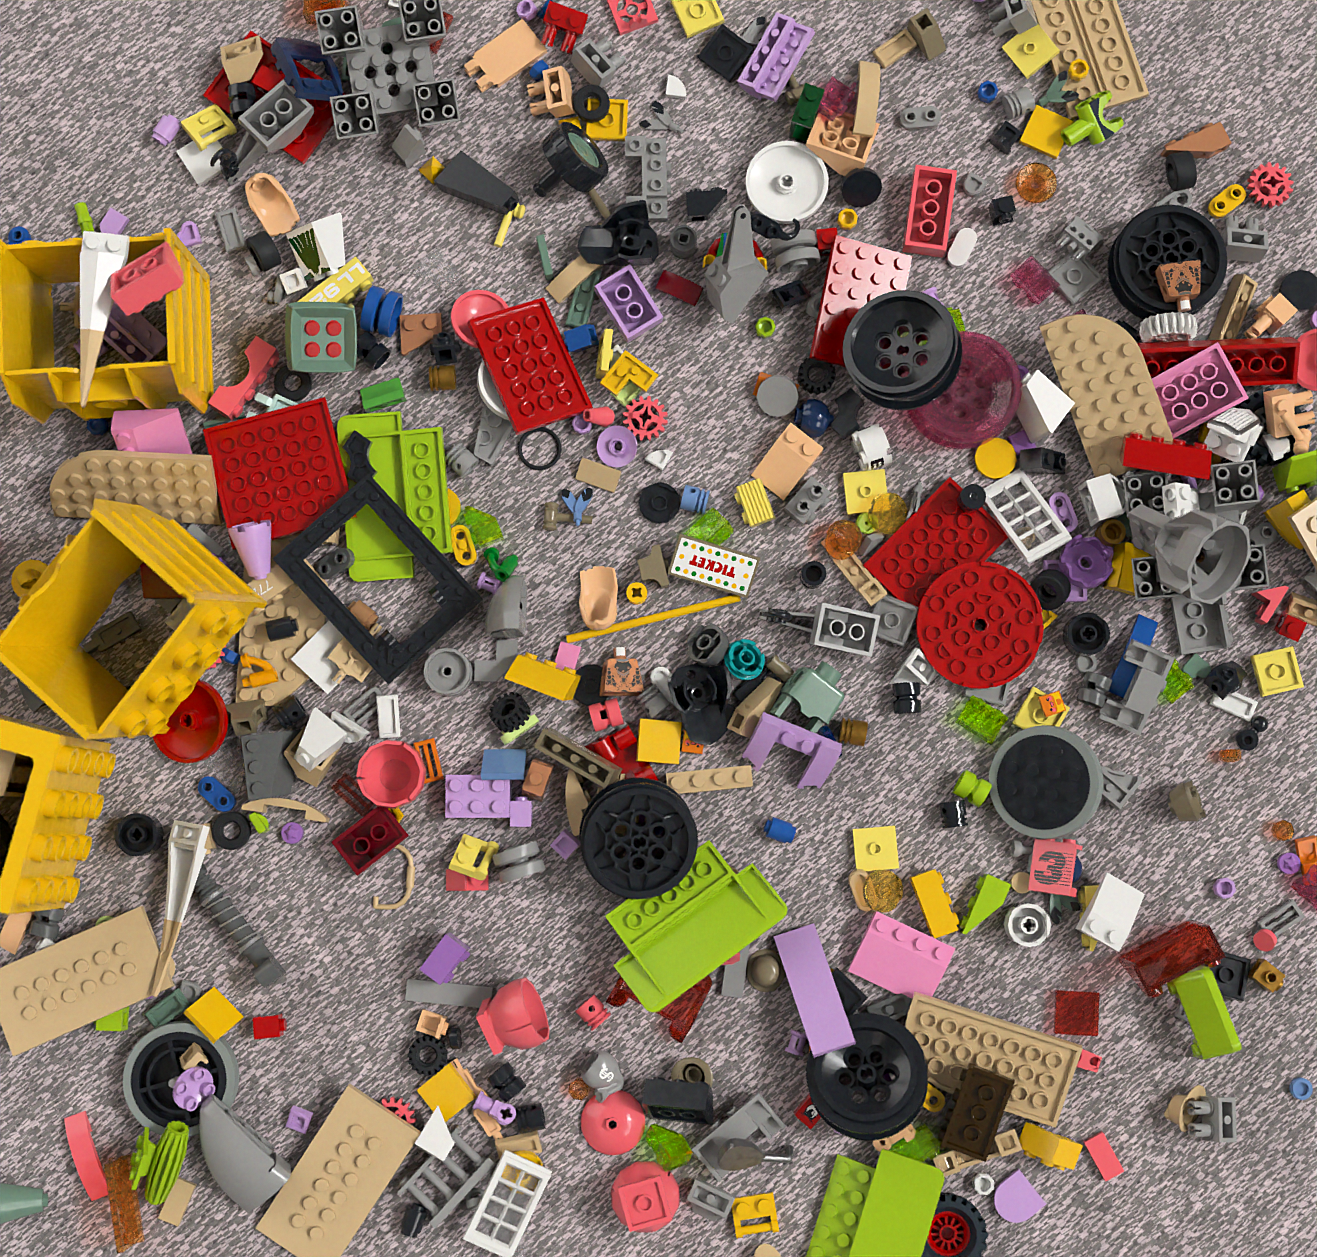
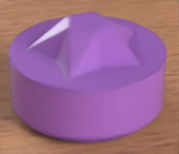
(292, 833)
(1288, 863)

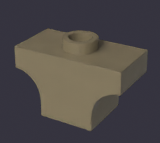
(654, 568)
(246, 716)

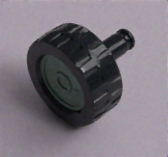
(572, 159)

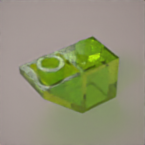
(484, 525)
(669, 1147)

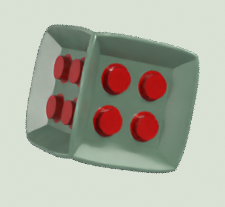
(320, 337)

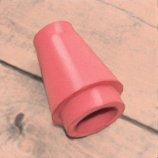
(600, 416)

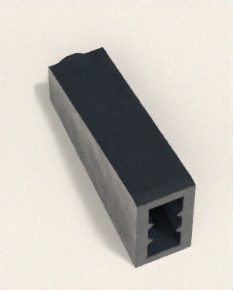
(475, 184)

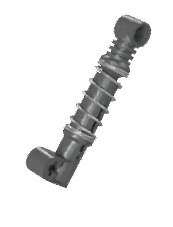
(251, 943)

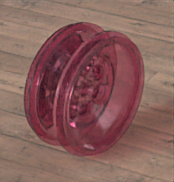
(997, 369)

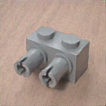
(1019, 16)
(593, 64)
(1247, 243)
(807, 501)
(1217, 1119)

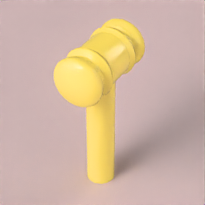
(518, 212)

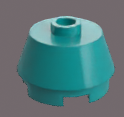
(744, 660)

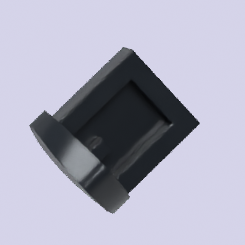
(1005, 137)

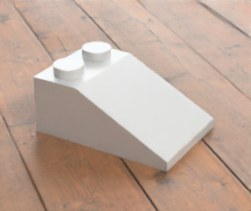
(1111, 912)

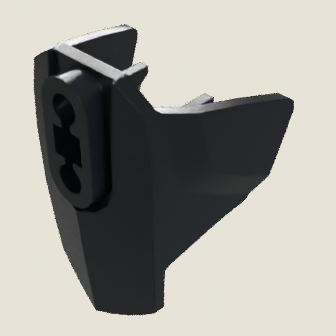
(609, 241)
(705, 715)

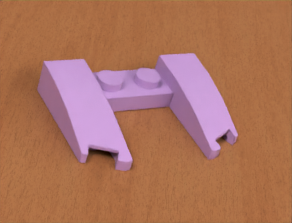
(772, 729)

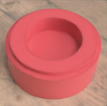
(1265, 940)

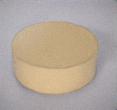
(1020, 882)

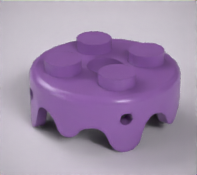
(1095, 553)

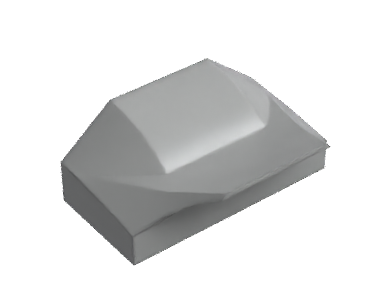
(710, 1200)

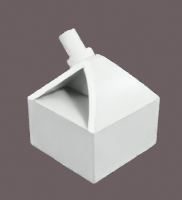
(1103, 498)

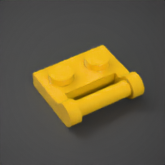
(754, 1207)

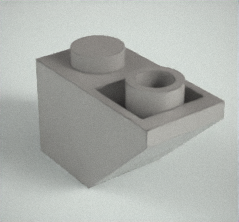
(408, 145)

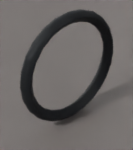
(559, 449)

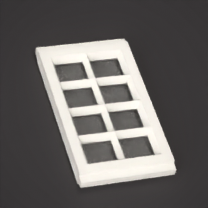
(1025, 516)
(507, 1204)

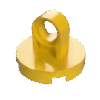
(26, 575)

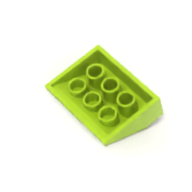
(1296, 472)

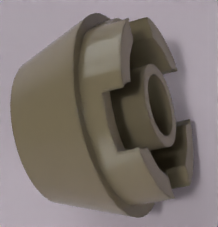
(1186, 802)

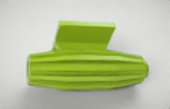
(159, 1161)

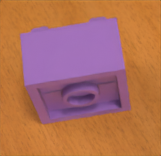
(445, 959)

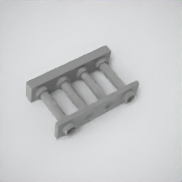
(452, 1196)

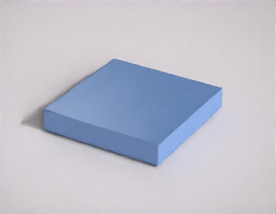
(503, 764)

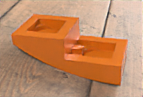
(1307, 852)

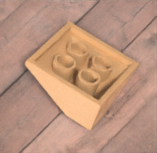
(837, 144)

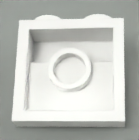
(1179, 499)

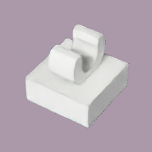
(293, 281)

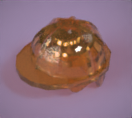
(842, 539)

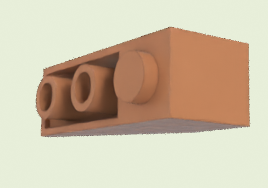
(1203, 144)

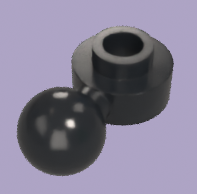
(1258, 724)

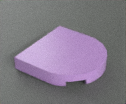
(1016, 1198)

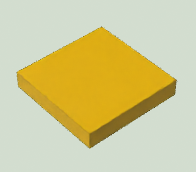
(614, 124)
(1044, 132)
(658, 741)
(213, 1015)
(447, 1091)

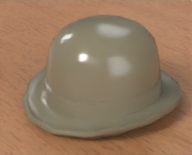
(765, 970)
(692, 1070)

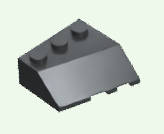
(265, 765)

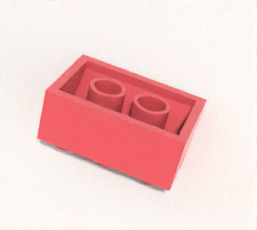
(146, 279)

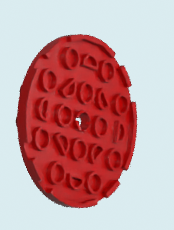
(1010, 632)

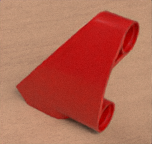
(622, 751)

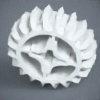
(1168, 327)

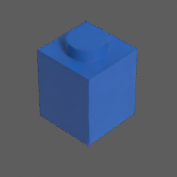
(581, 338)

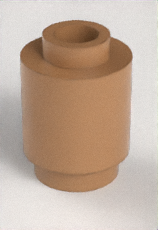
(363, 613)

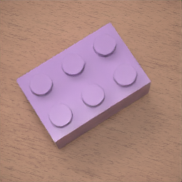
(628, 303)
(476, 798)

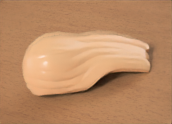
(271, 204)
(598, 597)

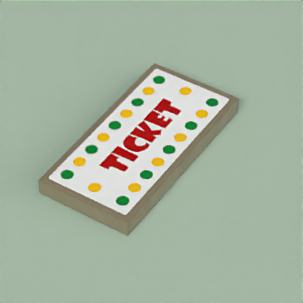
(713, 565)

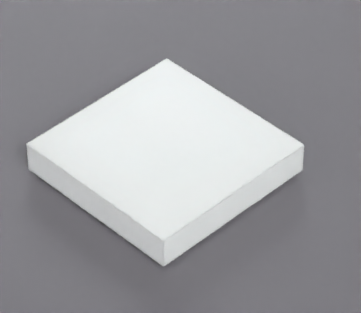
(199, 161)

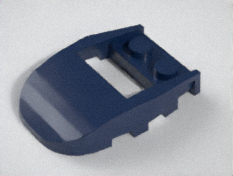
(287, 49)

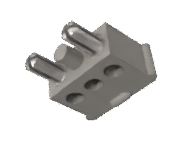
(1079, 238)

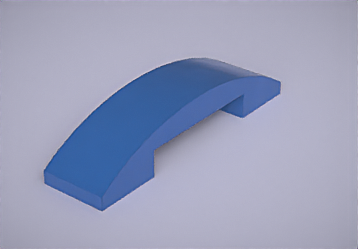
(1142, 631)

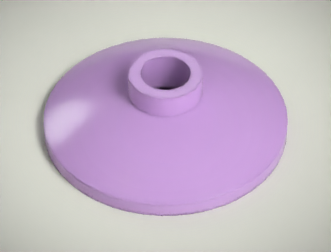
(607, 446)

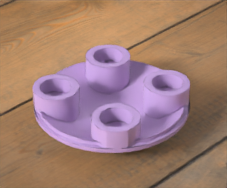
(193, 1088)

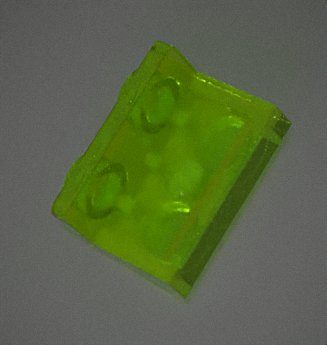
(711, 528)
(1177, 683)
(981, 719)

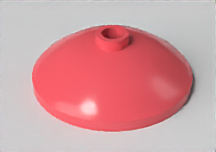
(470, 306)
(1308, 360)
(618, 1107)

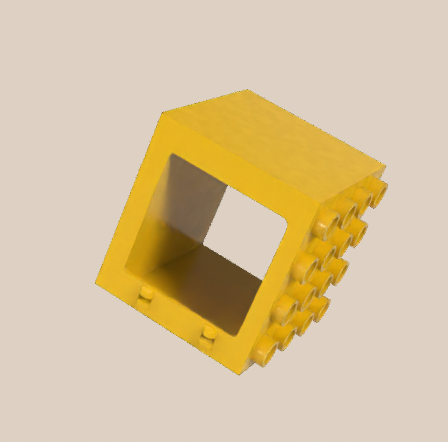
(53, 814)

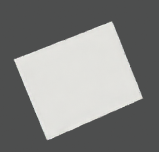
(313, 657)

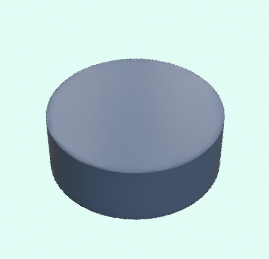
(1300, 1088)

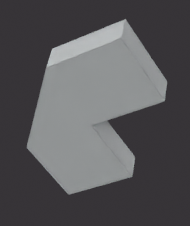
(493, 670)

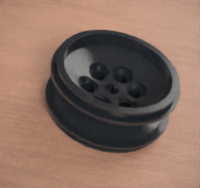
(1130, 264)
(882, 323)
(620, 805)

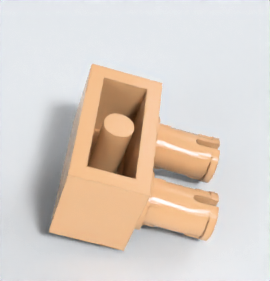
(558, 93)
(1271, 316)
(1283, 399)

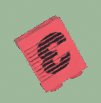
(1053, 867)

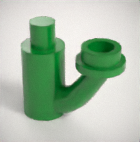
(507, 567)

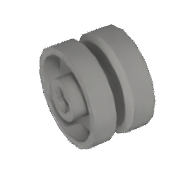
(796, 253)
(458, 679)
(518, 861)

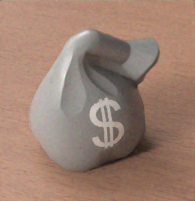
(602, 1074)

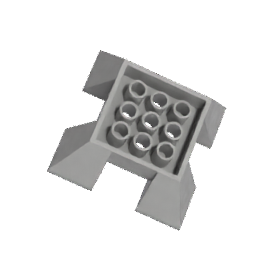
(360, 112)
(1233, 493)

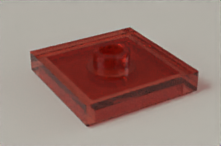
(1076, 1012)

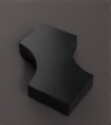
(848, 406)
(358, 449)

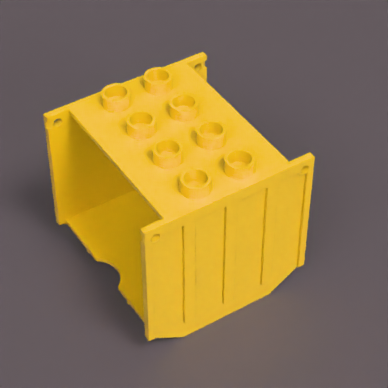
(29, 336)
(79, 587)

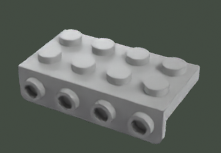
(1200, 625)

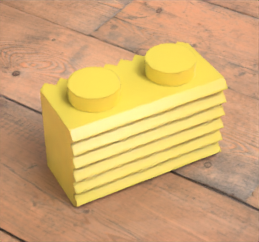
(755, 503)

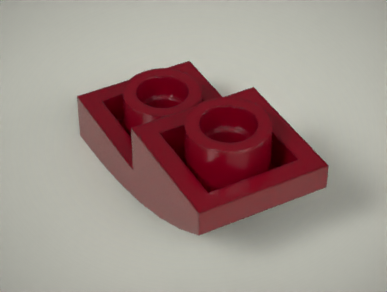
(679, 287)

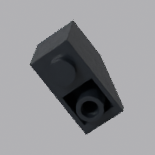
(703, 204)
(1042, 461)

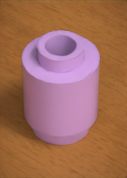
(166, 129)

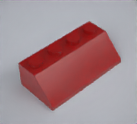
(1166, 456)

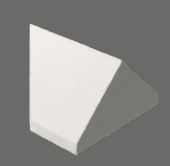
(914, 669)
(435, 1137)

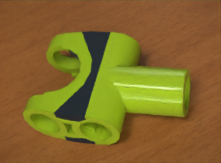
(1091, 121)

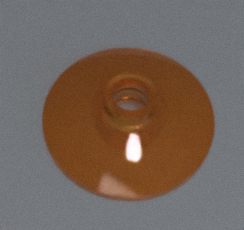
(1042, 176)

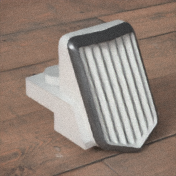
(1233, 433)

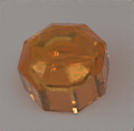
(1230, 755)
(1282, 830)
(578, 1089)

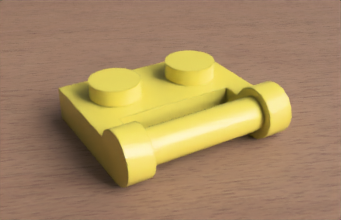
(205, 122)
(467, 854)

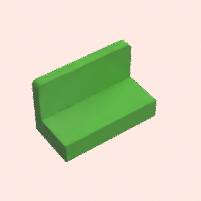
(382, 395)

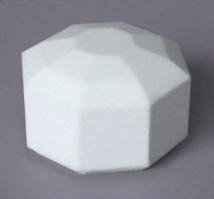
(983, 1183)

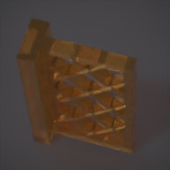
(123, 1203)

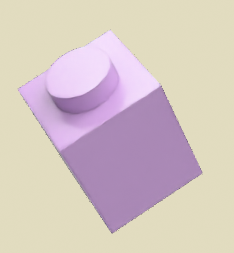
(521, 812)

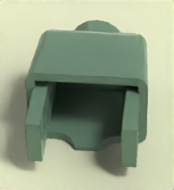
(813, 693)

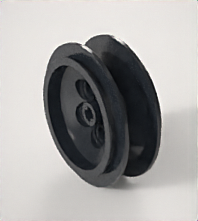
(904, 1094)

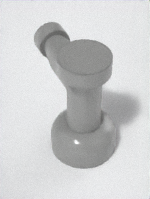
(1018, 849)

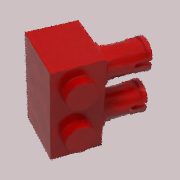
(565, 19)

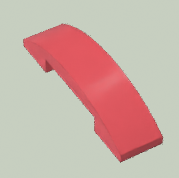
(85, 1155)

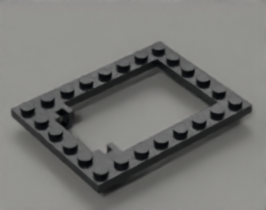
(385, 652)

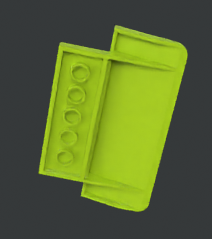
(414, 475)
(692, 927)
(877, 1209)

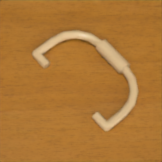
(410, 877)

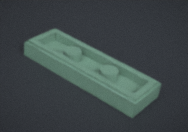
(583, 301)

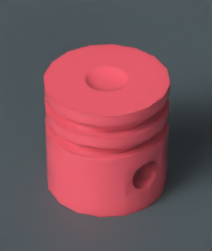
(597, 1015)

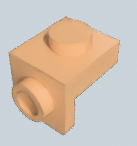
(432, 1024)

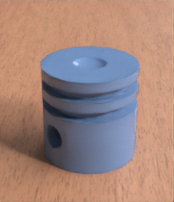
(694, 499)

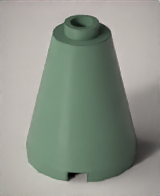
(20, 1201)

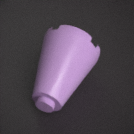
(253, 547)

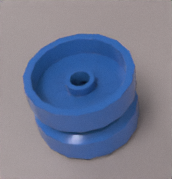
(381, 311)

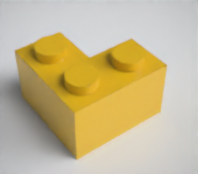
(1052, 1148)

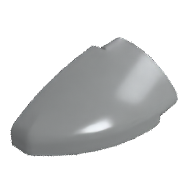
(505, 610)
(239, 1156)

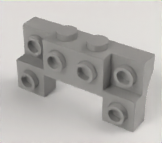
(654, 174)
(1143, 689)
(739, 1123)

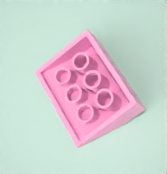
(1198, 389)
(150, 431)
(900, 957)

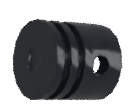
(971, 498)
(813, 574)
(289, 711)
(953, 814)
(530, 1118)

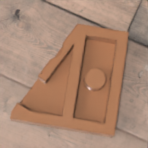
(418, 330)

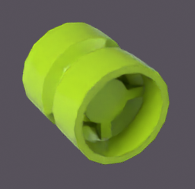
(972, 788)

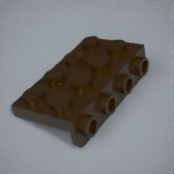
(976, 1112)

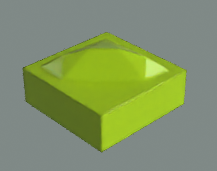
(260, 822)

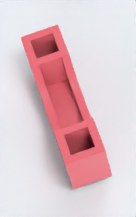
(230, 400)

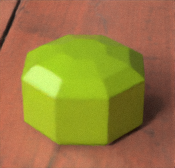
(765, 327)

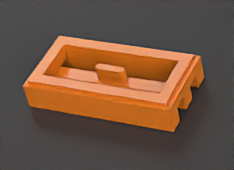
(436, 757)

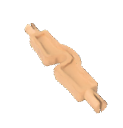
(489, 1124)

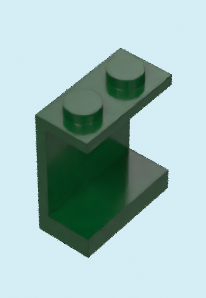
(805, 113)

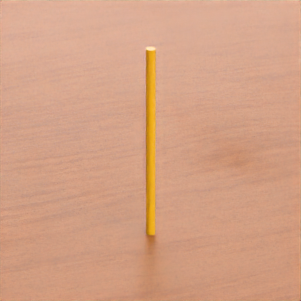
(654, 618)

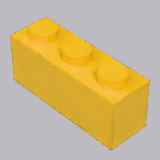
(934, 903)

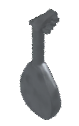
(742, 1154)

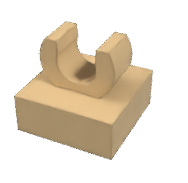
(192, 1057)

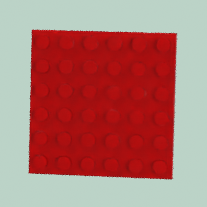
(278, 467)

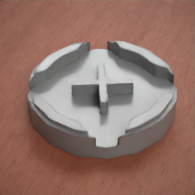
(777, 395)

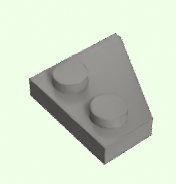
(1118, 786)

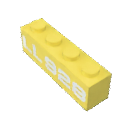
(342, 285)

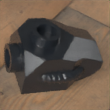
(1227, 678)

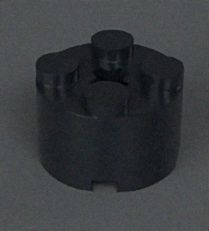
(1088, 623)
(139, 846)

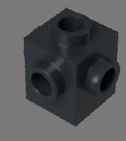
(445, 348)

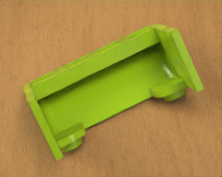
(1205, 1013)

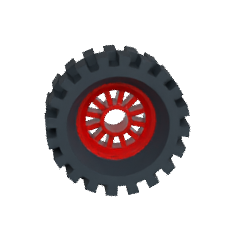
(973, 1229)

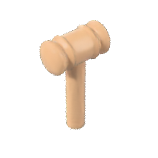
(1301, 436)

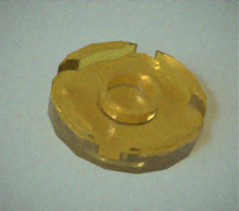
(887, 513)
(882, 890)

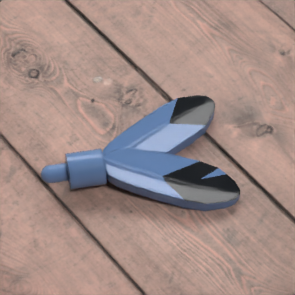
(577, 506)

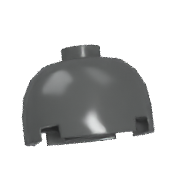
(707, 645)

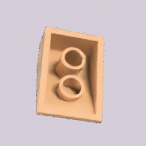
(787, 461)

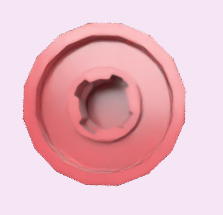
(613, 712)

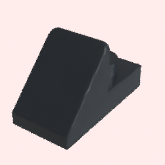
(790, 295)

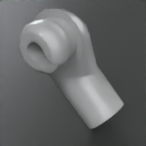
(276, 296)

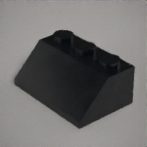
(678, 1101)

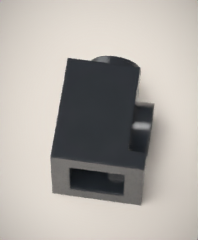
(1002, 210)

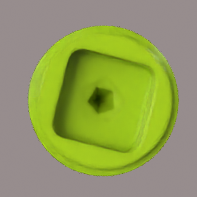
(863, 523)

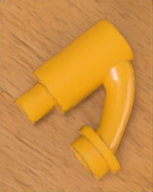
(261, 678)

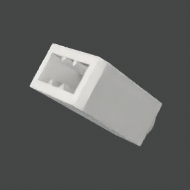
(318, 740)

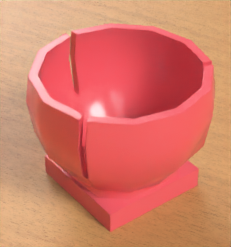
(391, 774)
(514, 1017)
(645, 1196)

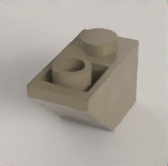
(926, 34)

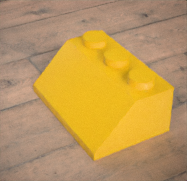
(543, 676)

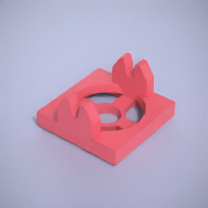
(635, 22)

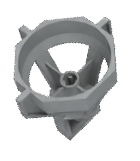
(1179, 542)

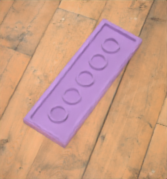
(814, 990)

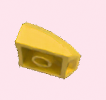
(1278, 517)
(1122, 575)

